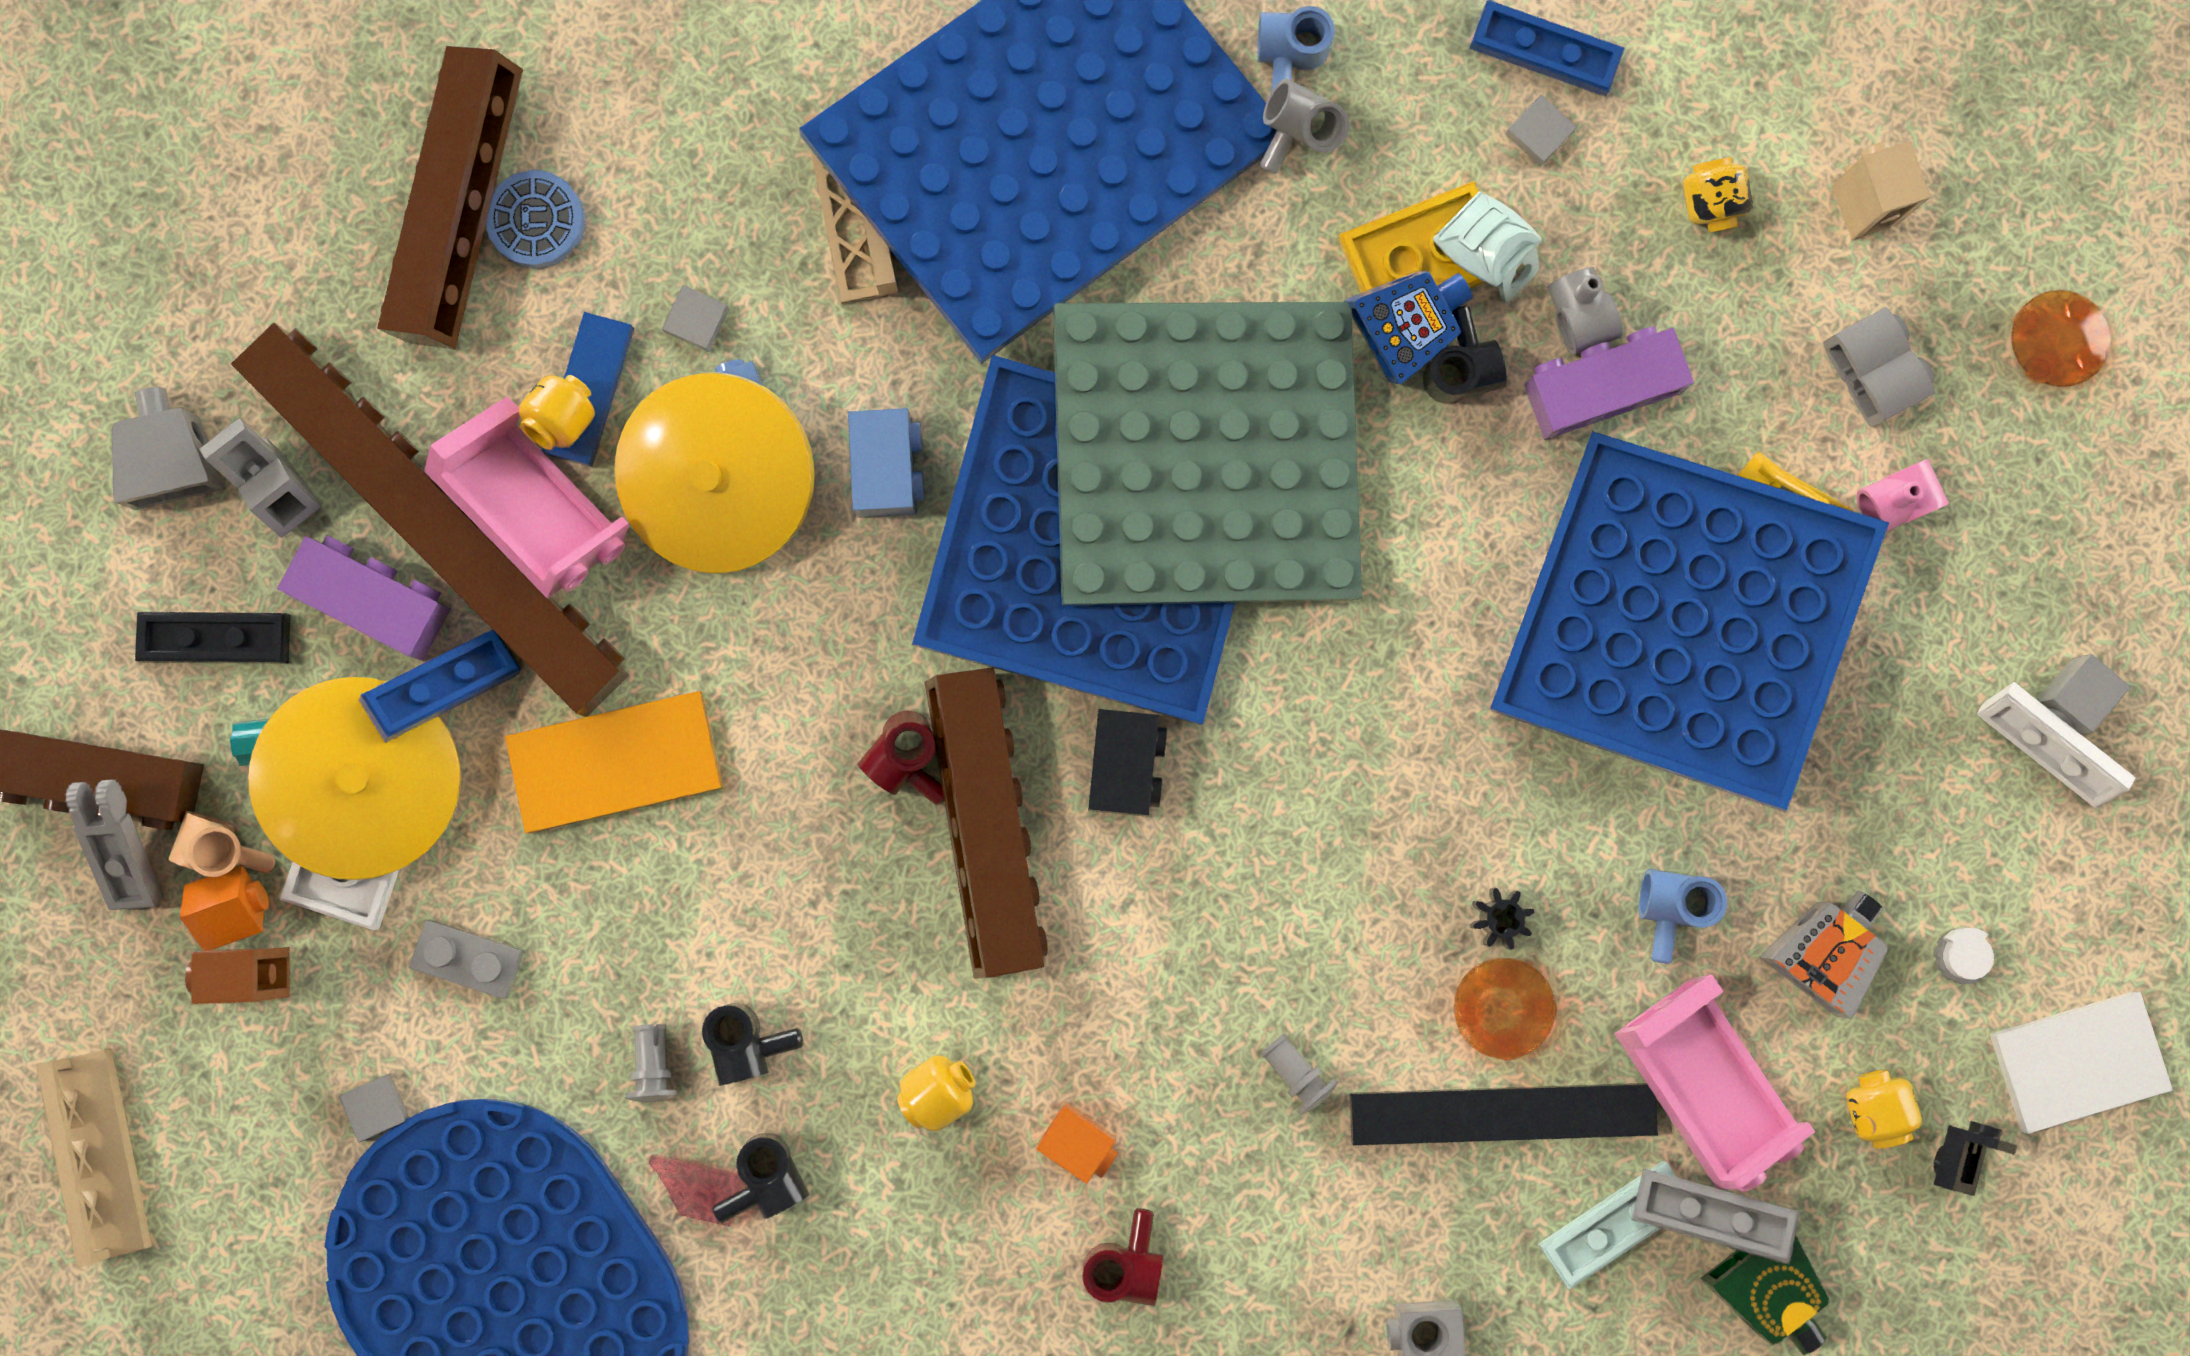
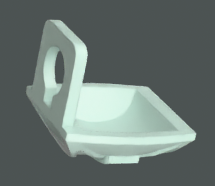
(1491, 244)

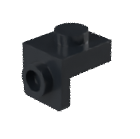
(1962, 1156)

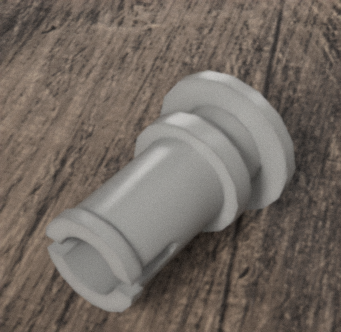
(650, 1065)
(1298, 1074)

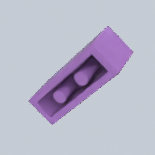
(1608, 381)
(365, 596)

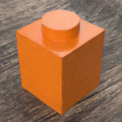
(223, 908)
(1078, 1144)

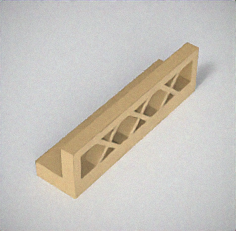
(880, 254)
(93, 1157)

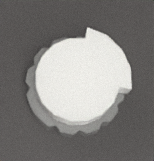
(1964, 955)

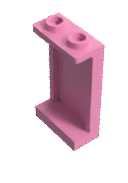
(523, 500)
(1712, 1086)

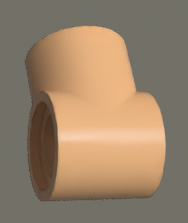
(213, 848)

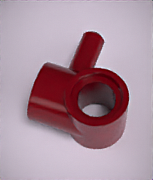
(895, 767)
(1140, 1268)

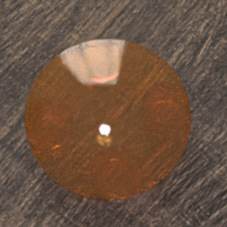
(2060, 338)
(1504, 1008)

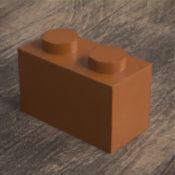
(238, 975)

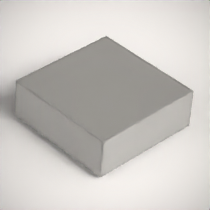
(1540, 130)
(695, 318)
(374, 1107)

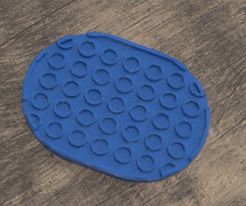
(496, 1240)

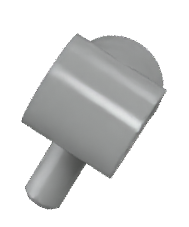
(1291, 112)
(1584, 310)

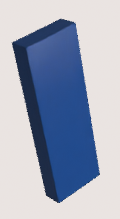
(1547, 48)
(598, 363)
(439, 685)

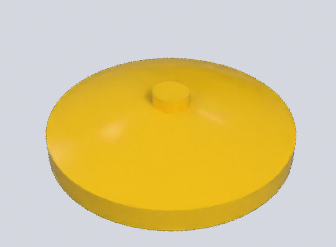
(714, 472)
(341, 794)

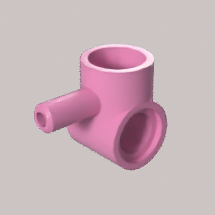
(1903, 495)

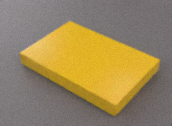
(1405, 242)

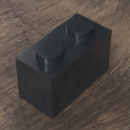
(1125, 763)

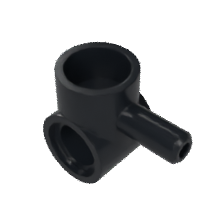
(1479, 363)
(746, 1057)
(768, 1191)

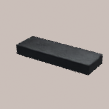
(212, 637)

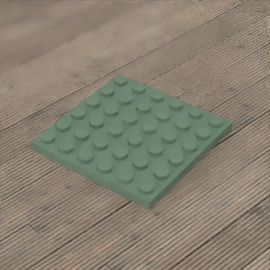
(1206, 453)

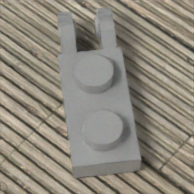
(113, 846)

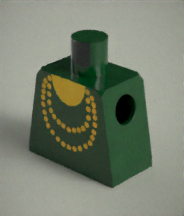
(1773, 1296)

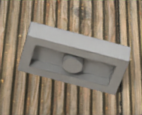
(466, 959)

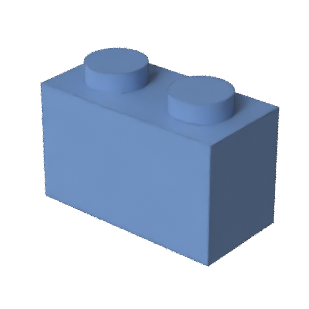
(884, 462)

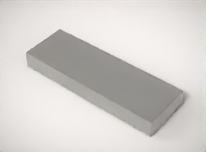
(1716, 1216)

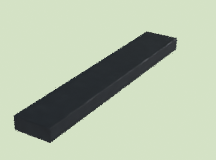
(1502, 1114)

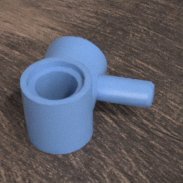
(1280, 46)
(1664, 901)

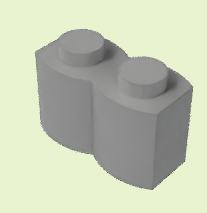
(1880, 366)

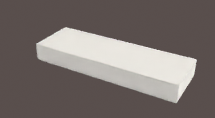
(2055, 745)

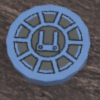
(535, 219)

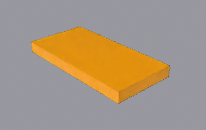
(613, 762)

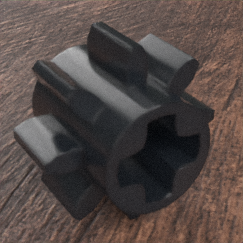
(1489, 923)

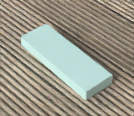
(1598, 1234)

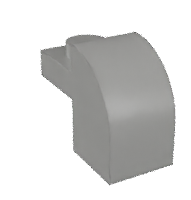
(262, 477)

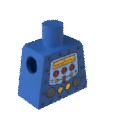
(1409, 320)

